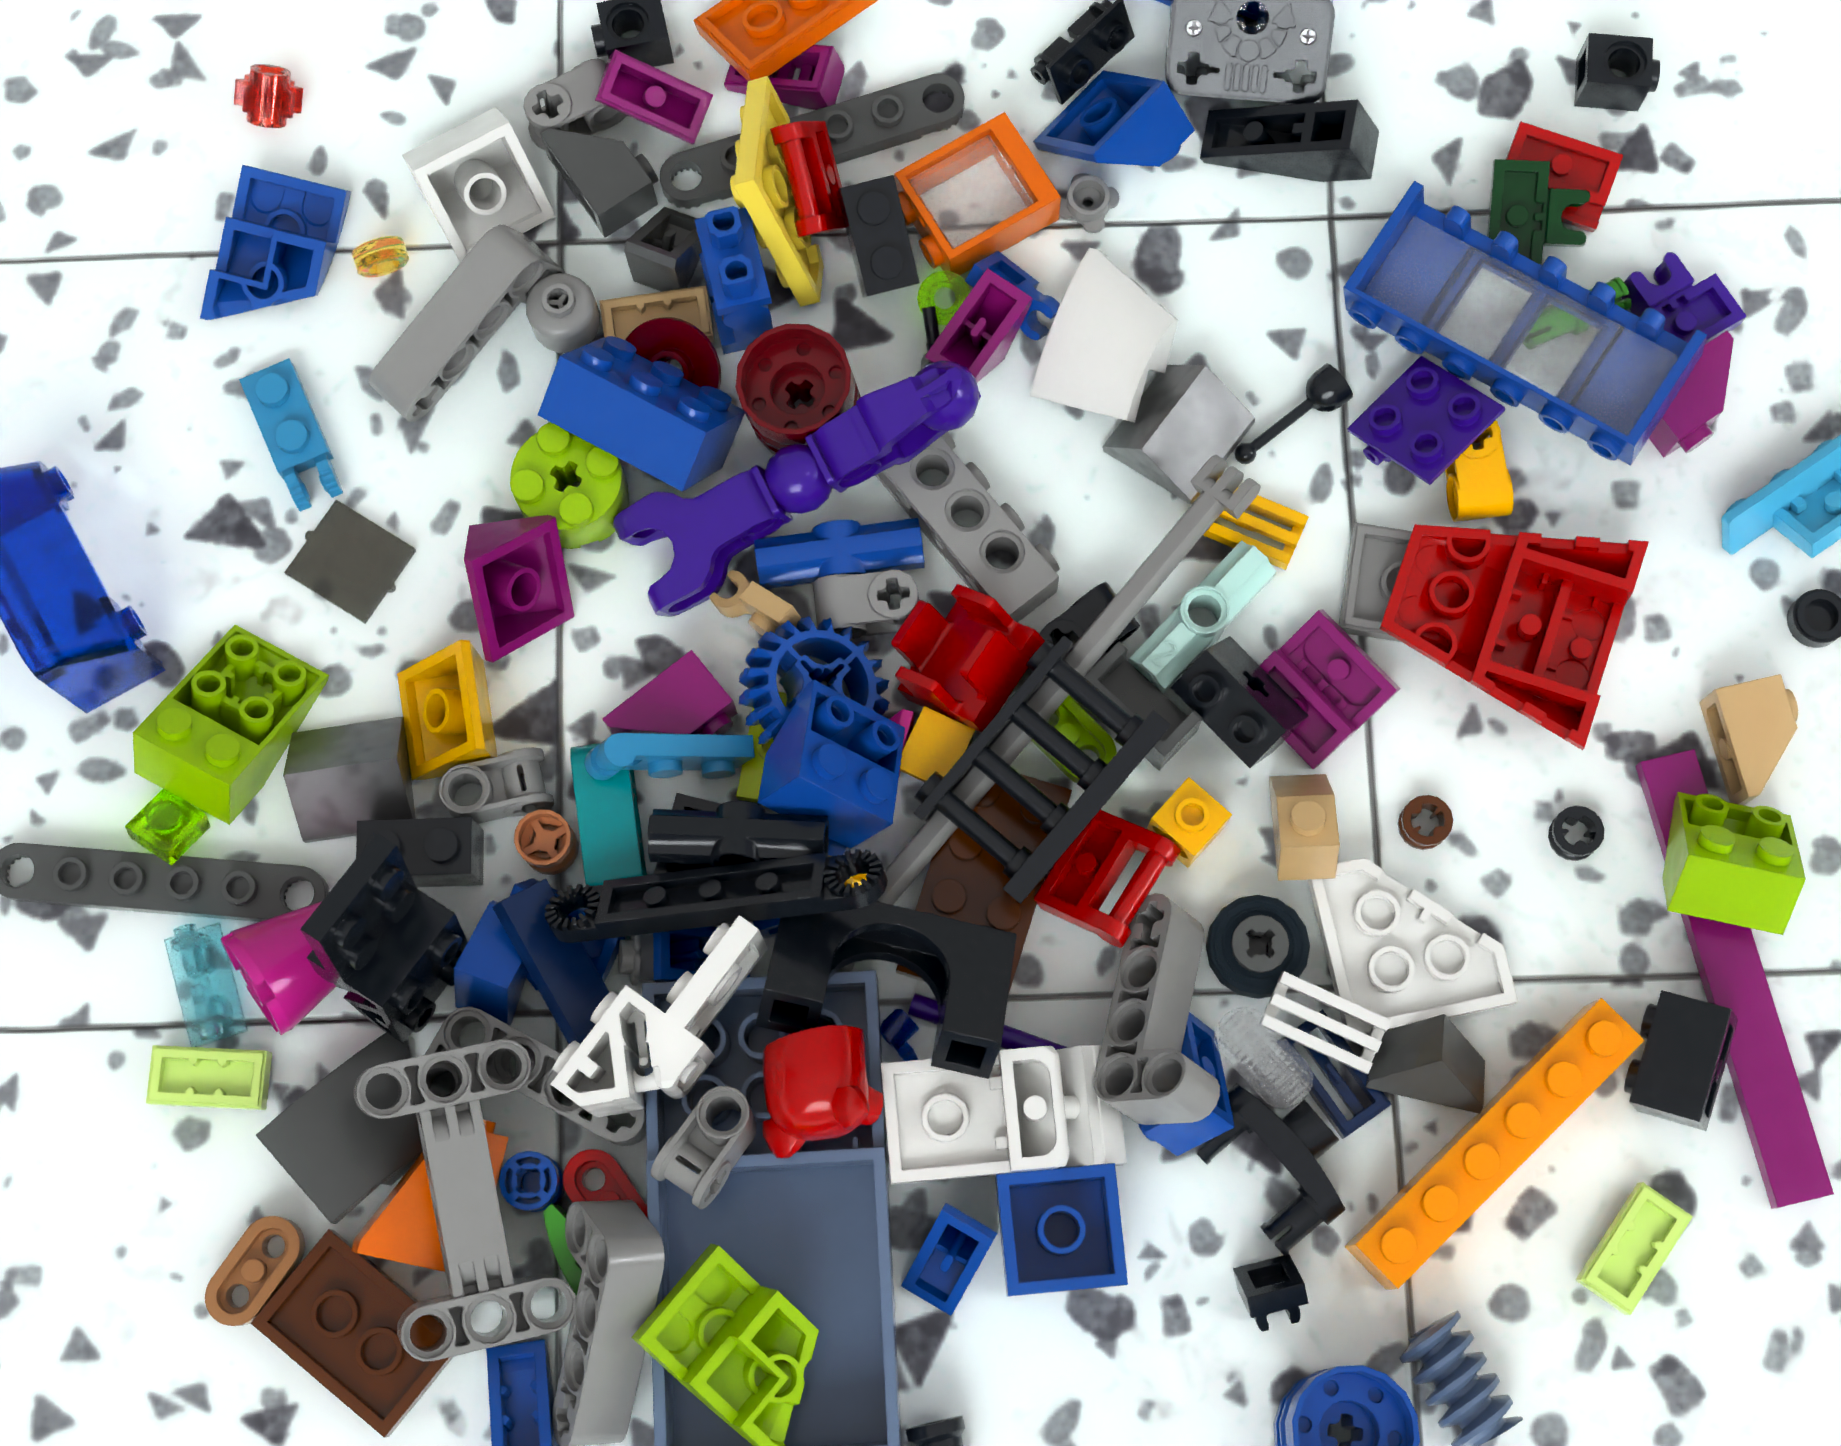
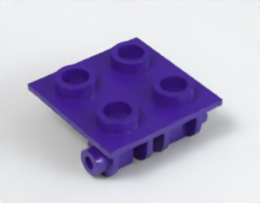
(1424, 420)

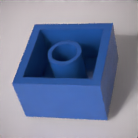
(1061, 1230)

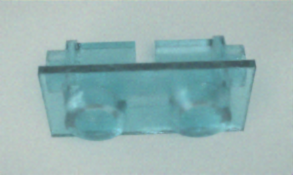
(205, 984)

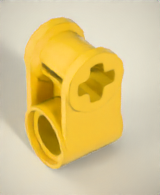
(1479, 480)

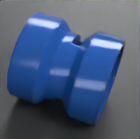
(539, 1186)

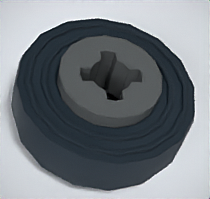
(1243, 961)

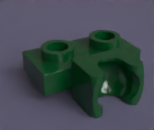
(1529, 209)

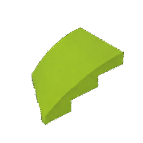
(733, 1346)

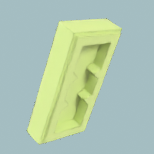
(209, 1077)
(1634, 1248)

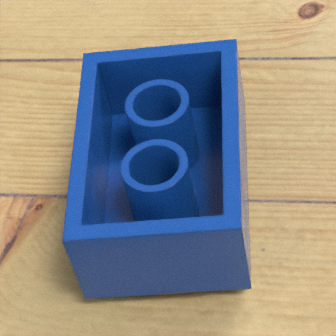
(642, 411)

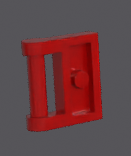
(811, 175)
(1091, 869)

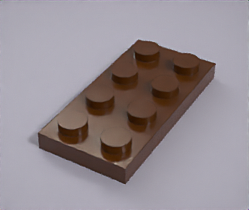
(969, 882)

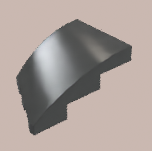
(334, 1146)

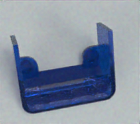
(55, 599)

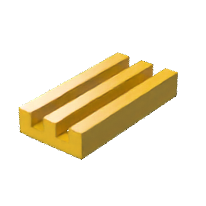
(1273, 512)

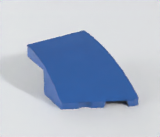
(274, 243)

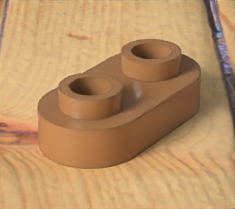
(255, 1269)

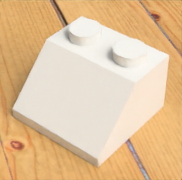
(478, 181)

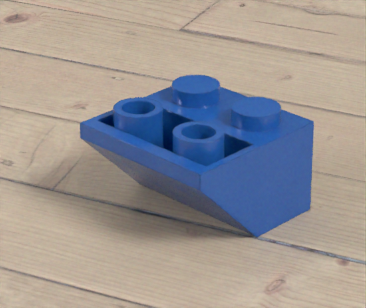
(835, 764)

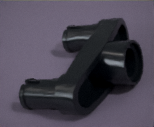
(1297, 1144)

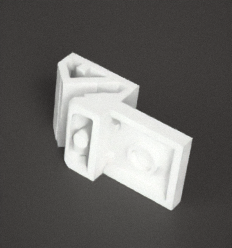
(605, 1067)
(1024, 1118)

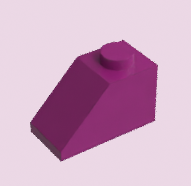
(1698, 401)
(676, 702)

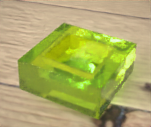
(167, 826)

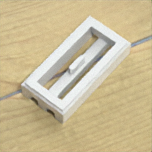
(1370, 1042)

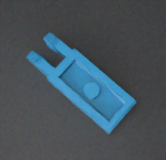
(290, 429)

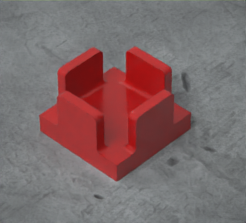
(964, 661)

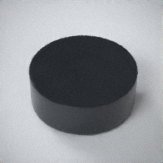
(1815, 618)

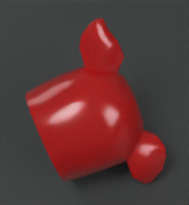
(816, 1087)

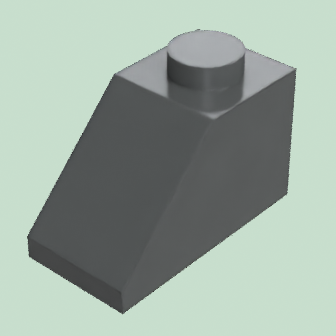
(603, 177)

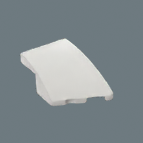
(1103, 342)

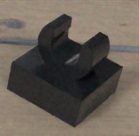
(1270, 1288)

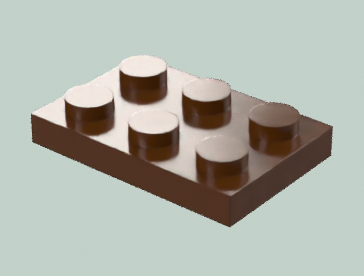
(341, 1327)

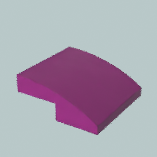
(1330, 682)

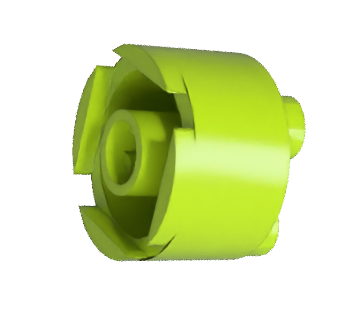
(559, 459)

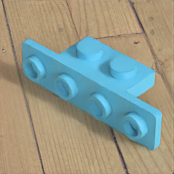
(1796, 502)

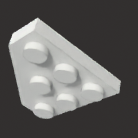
(1404, 951)

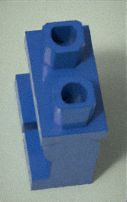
(734, 277)

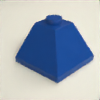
(1119, 122)

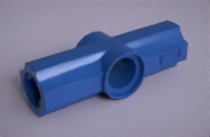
(839, 549)

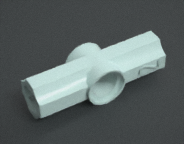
(1224, 593)

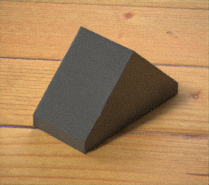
(664, 251)
(1430, 1064)

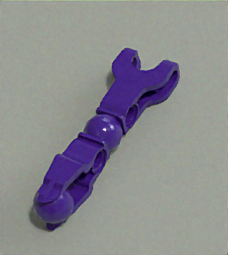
(865, 440)

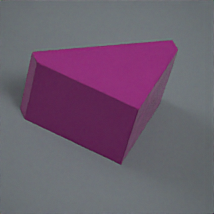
(982, 326)

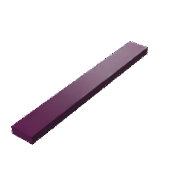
(1759, 1052)

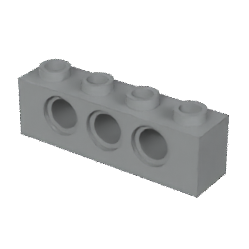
(966, 549)

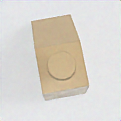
(1749, 732)
(1304, 827)

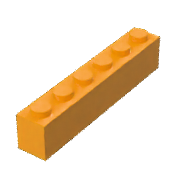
(1493, 1144)

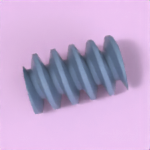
(1458, 1382)

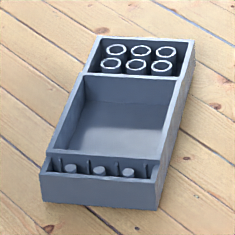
(795, 1225)

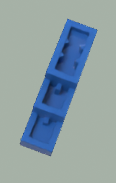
(520, 1395)

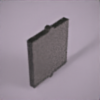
(350, 561)

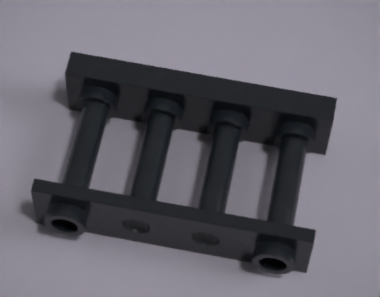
(1096, 777)

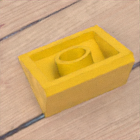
(446, 711)

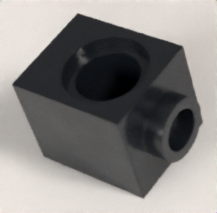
(620, 16)
(1599, 87)

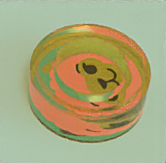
(380, 256)

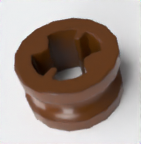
(1413, 809)

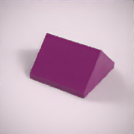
(516, 582)

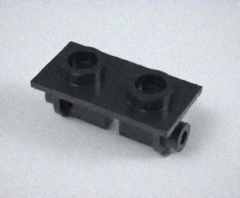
(1097, 39)

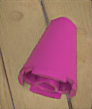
(277, 967)

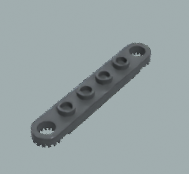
(854, 130)
(153, 886)

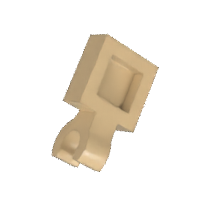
(766, 608)

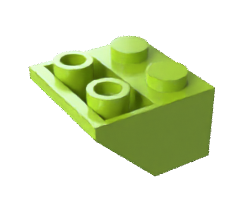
(1732, 863)

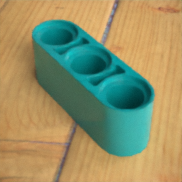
(607, 822)

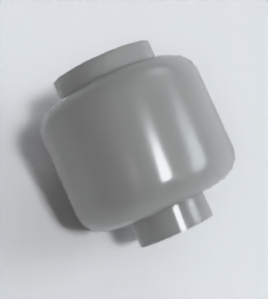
(563, 312)

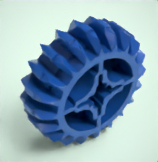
(781, 655)

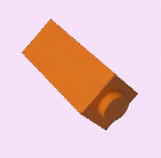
(406, 1223)

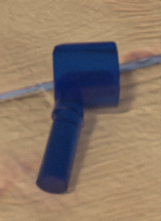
(897, 1031)

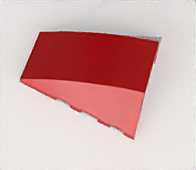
(1517, 615)

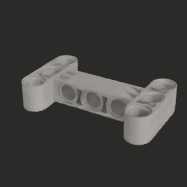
(465, 1203)

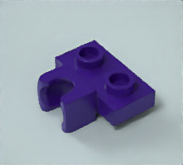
(1686, 307)

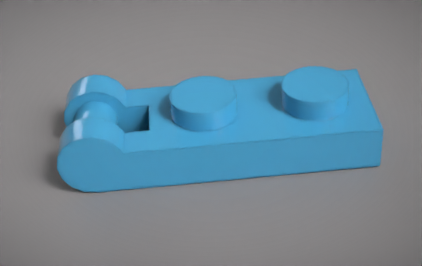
(670, 754)

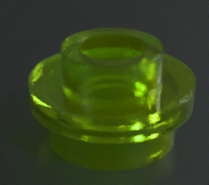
(938, 281)

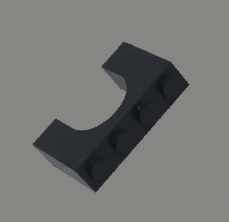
(958, 960)

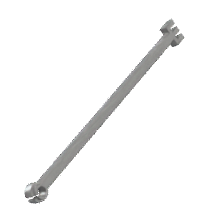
(1214, 498)

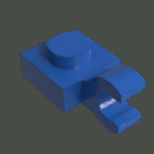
(1018, 277)

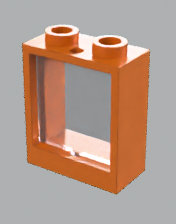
(976, 196)

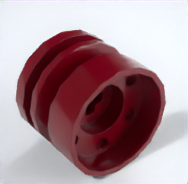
(790, 366)

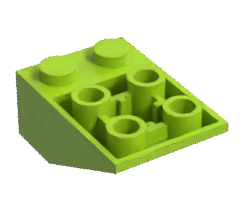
(227, 724)

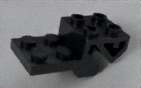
(385, 941)

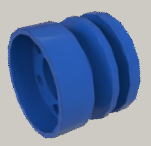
(1358, 1395)

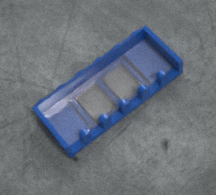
(1520, 327)

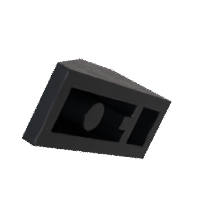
(1294, 140)

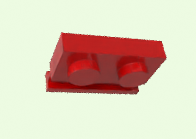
(1572, 166)

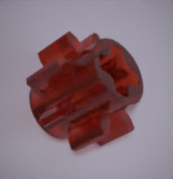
(268, 95)

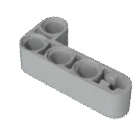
(460, 320)
(1147, 1021)
(539, 1081)
(615, 1295)

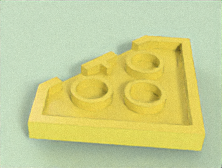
(766, 193)

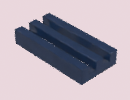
(1323, 1099)

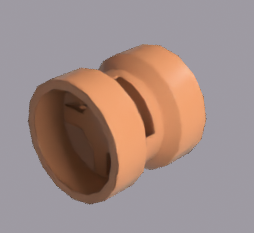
(540, 832)

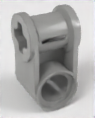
(570, 103)
(864, 601)
(500, 784)
(704, 1148)

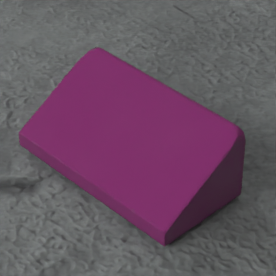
(653, 96)

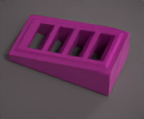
(816, 85)

